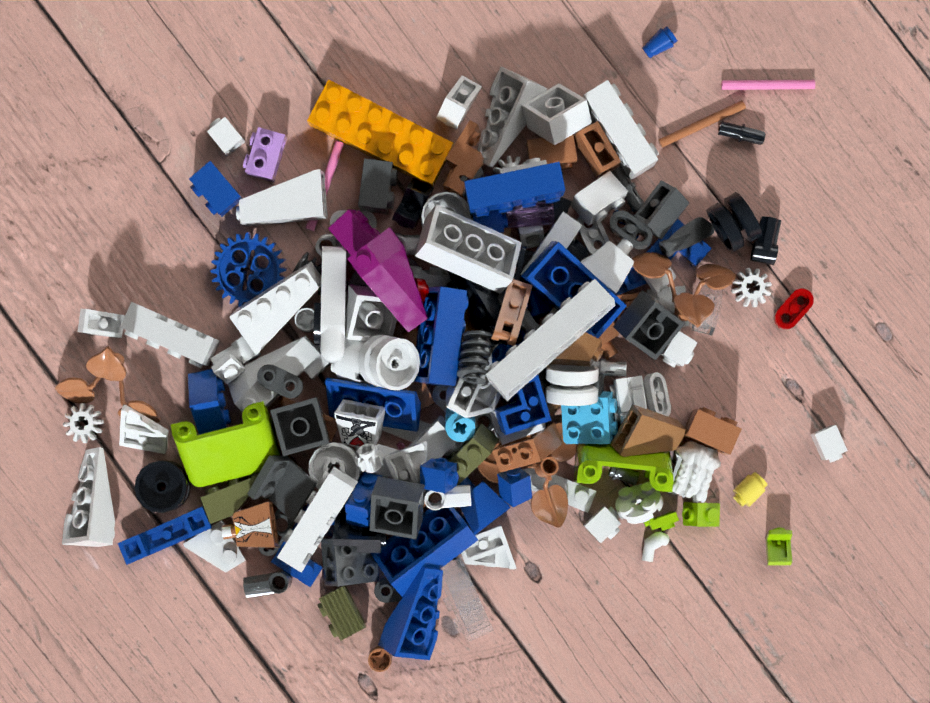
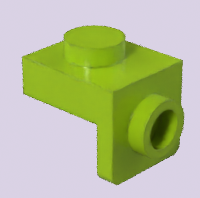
(701, 514)
(664, 521)
(779, 547)

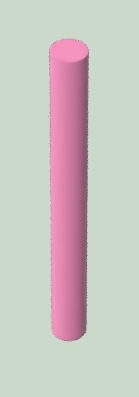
(766, 84)
(329, 172)

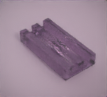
(541, 209)

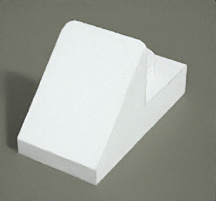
(100, 323)

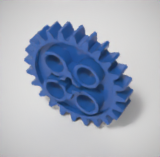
(228, 264)

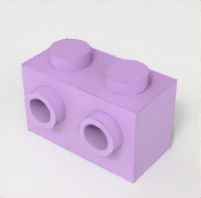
(265, 154)

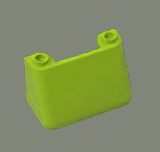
(227, 451)
(593, 456)

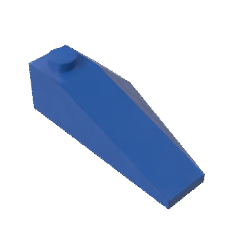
(412, 624)

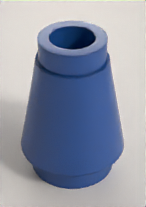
(660, 42)

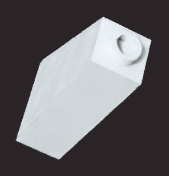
(290, 201)

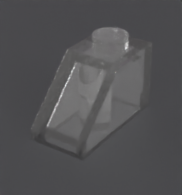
(709, 324)

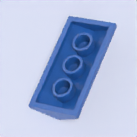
(401, 406)

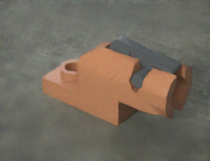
(464, 160)

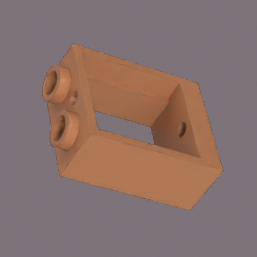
(527, 449)

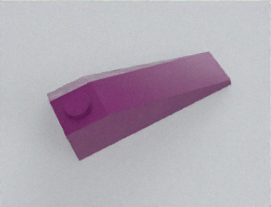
(388, 274)

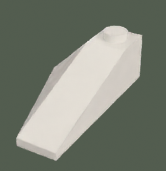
(92, 513)

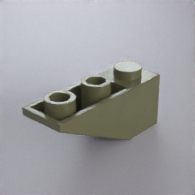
(225, 502)

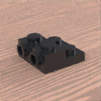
(351, 535)

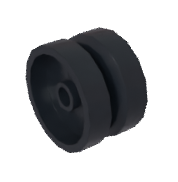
(734, 222)
(151, 478)

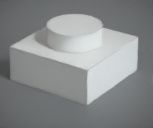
(228, 368)

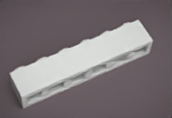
(550, 339)

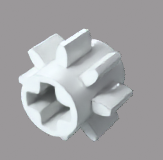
(369, 458)

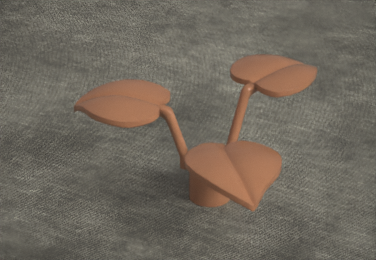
(687, 306)
(108, 366)
(552, 502)

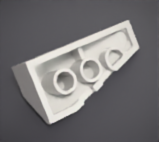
(506, 113)
(292, 357)

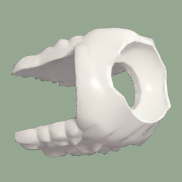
(694, 471)

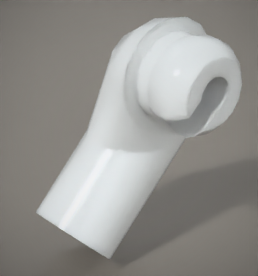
(653, 542)

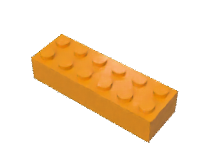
(380, 133)

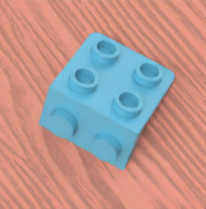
(590, 422)

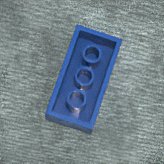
(514, 188)
(560, 275)
(441, 336)
(439, 541)

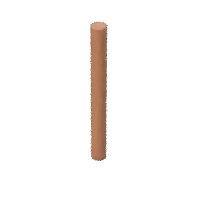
(703, 123)

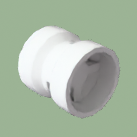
(303, 319)

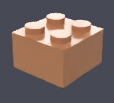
(712, 431)

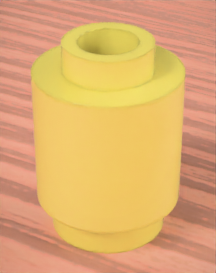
(749, 489)

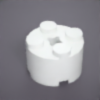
(348, 367)

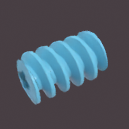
(459, 427)

